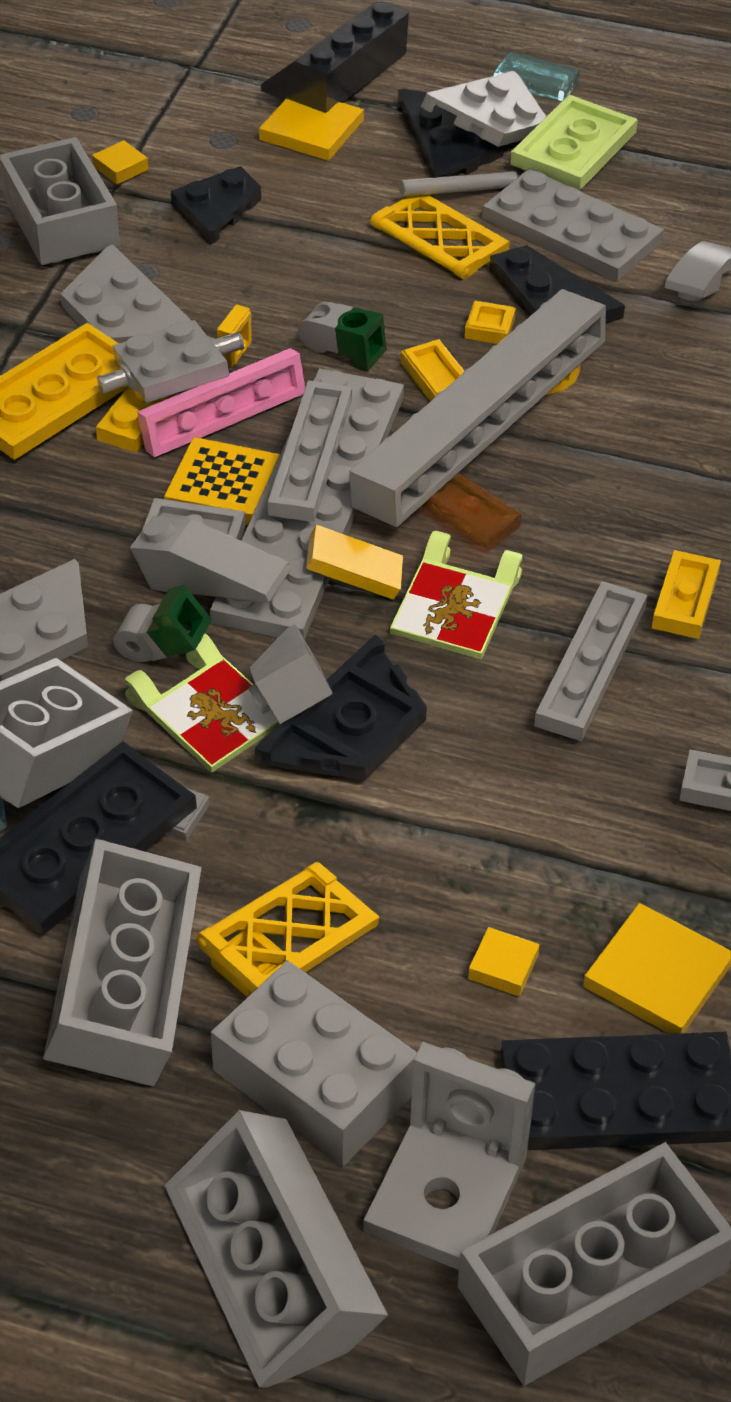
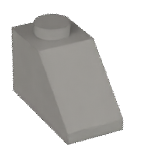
(288, 677)

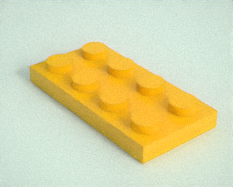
(54, 389)

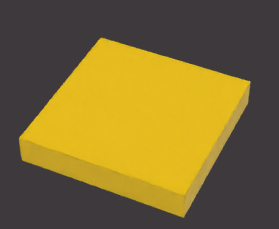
(311, 130)
(658, 970)

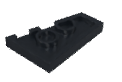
(536, 279)

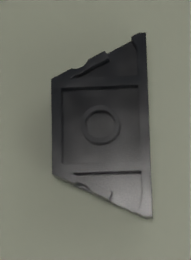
(442, 143)
(355, 725)

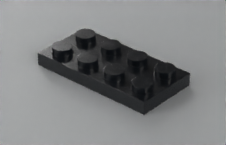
(114, 801)
(625, 1089)

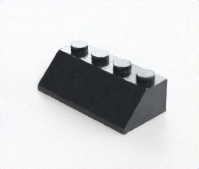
(344, 59)

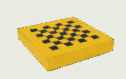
(222, 476)

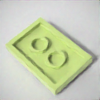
(574, 141)

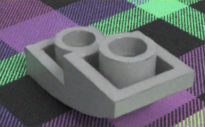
(700, 271)

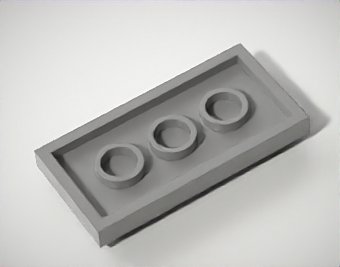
(573, 224)

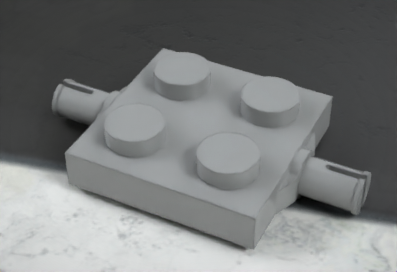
(170, 361)

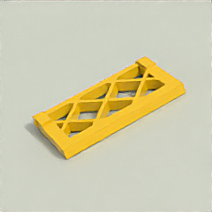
(438, 212)
(335, 898)

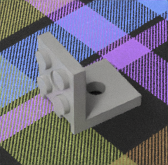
(461, 1138)

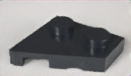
(216, 201)

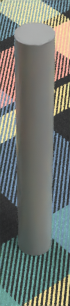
(456, 183)

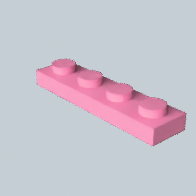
(221, 402)

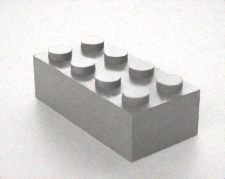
(124, 964)
(594, 1262)

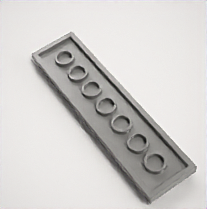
(299, 595)

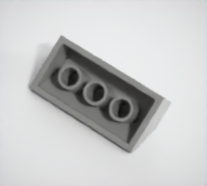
(273, 1249)

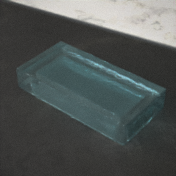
(540, 75)

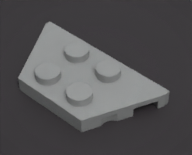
(491, 107)
(118, 299)
(42, 620)

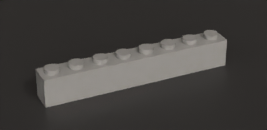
(476, 408)

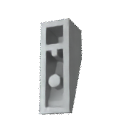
(205, 561)

